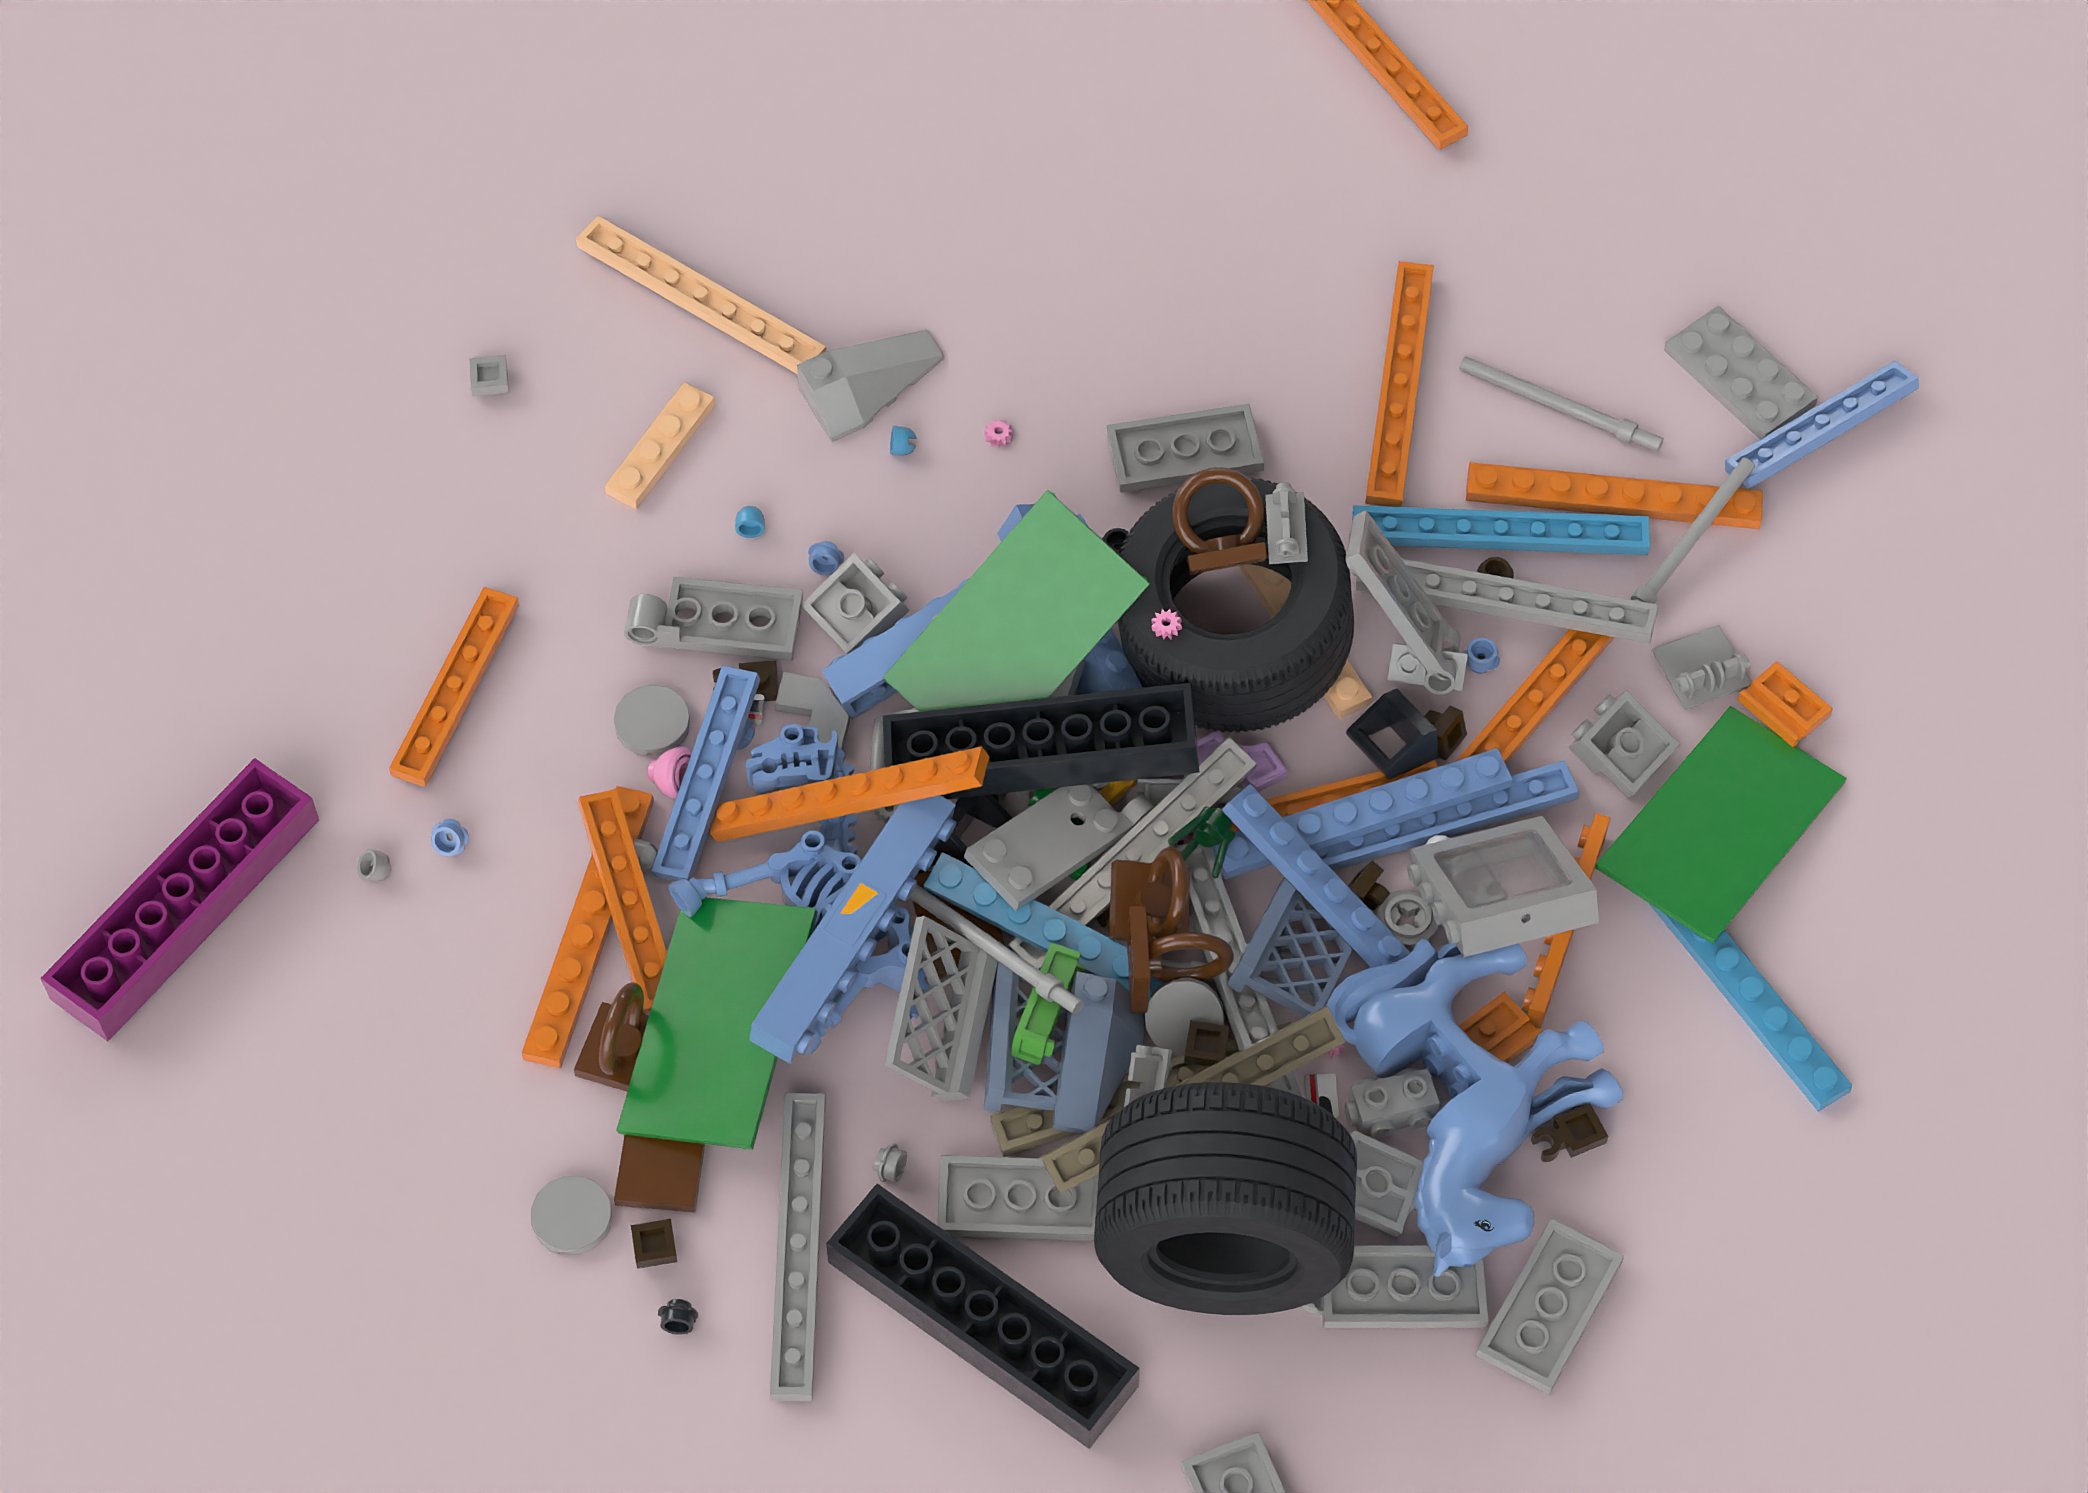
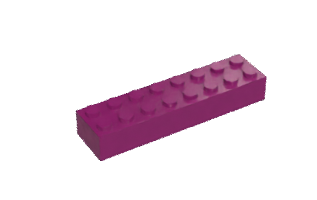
(180, 899)

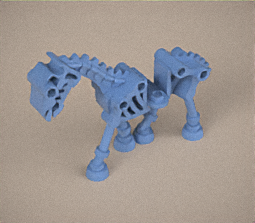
(820, 861)

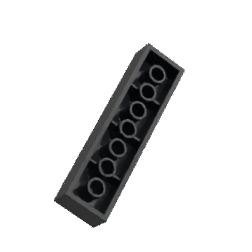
(1057, 738)
(983, 1315)

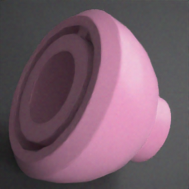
(669, 770)

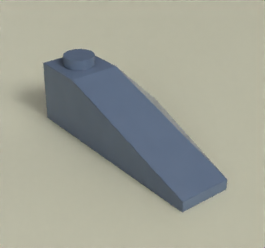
(1095, 1051)

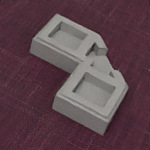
(812, 698)

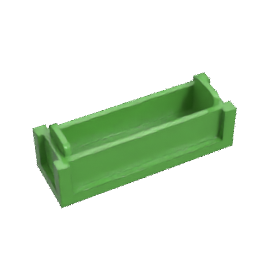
(1040, 1016)

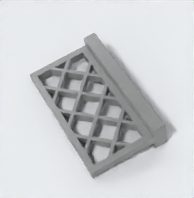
(963, 1019)

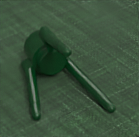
(1211, 829)

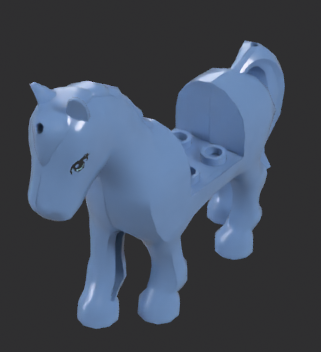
(1407, 1015)

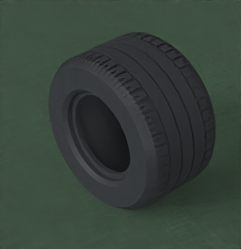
(1251, 675)
(1226, 1199)

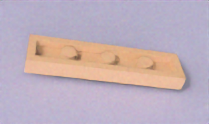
(660, 445)

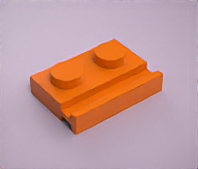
(1785, 704)
(1501, 1028)

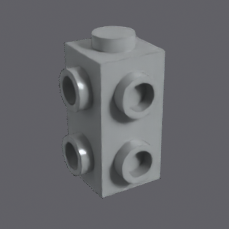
(1392, 1103)

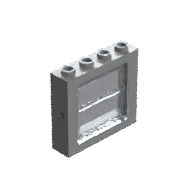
(1495, 877)

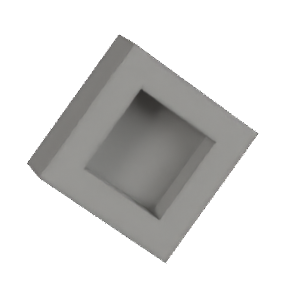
(489, 375)

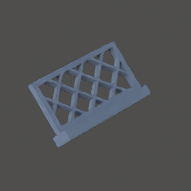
(1268, 937)
(1001, 1036)

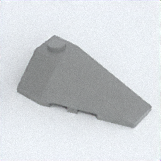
(860, 379)

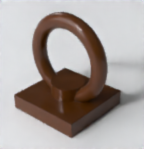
(1227, 550)
(1159, 887)
(1146, 961)
(614, 1040)

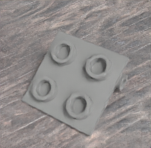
(1703, 667)

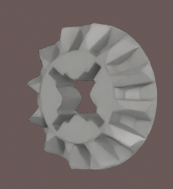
(1407, 903)

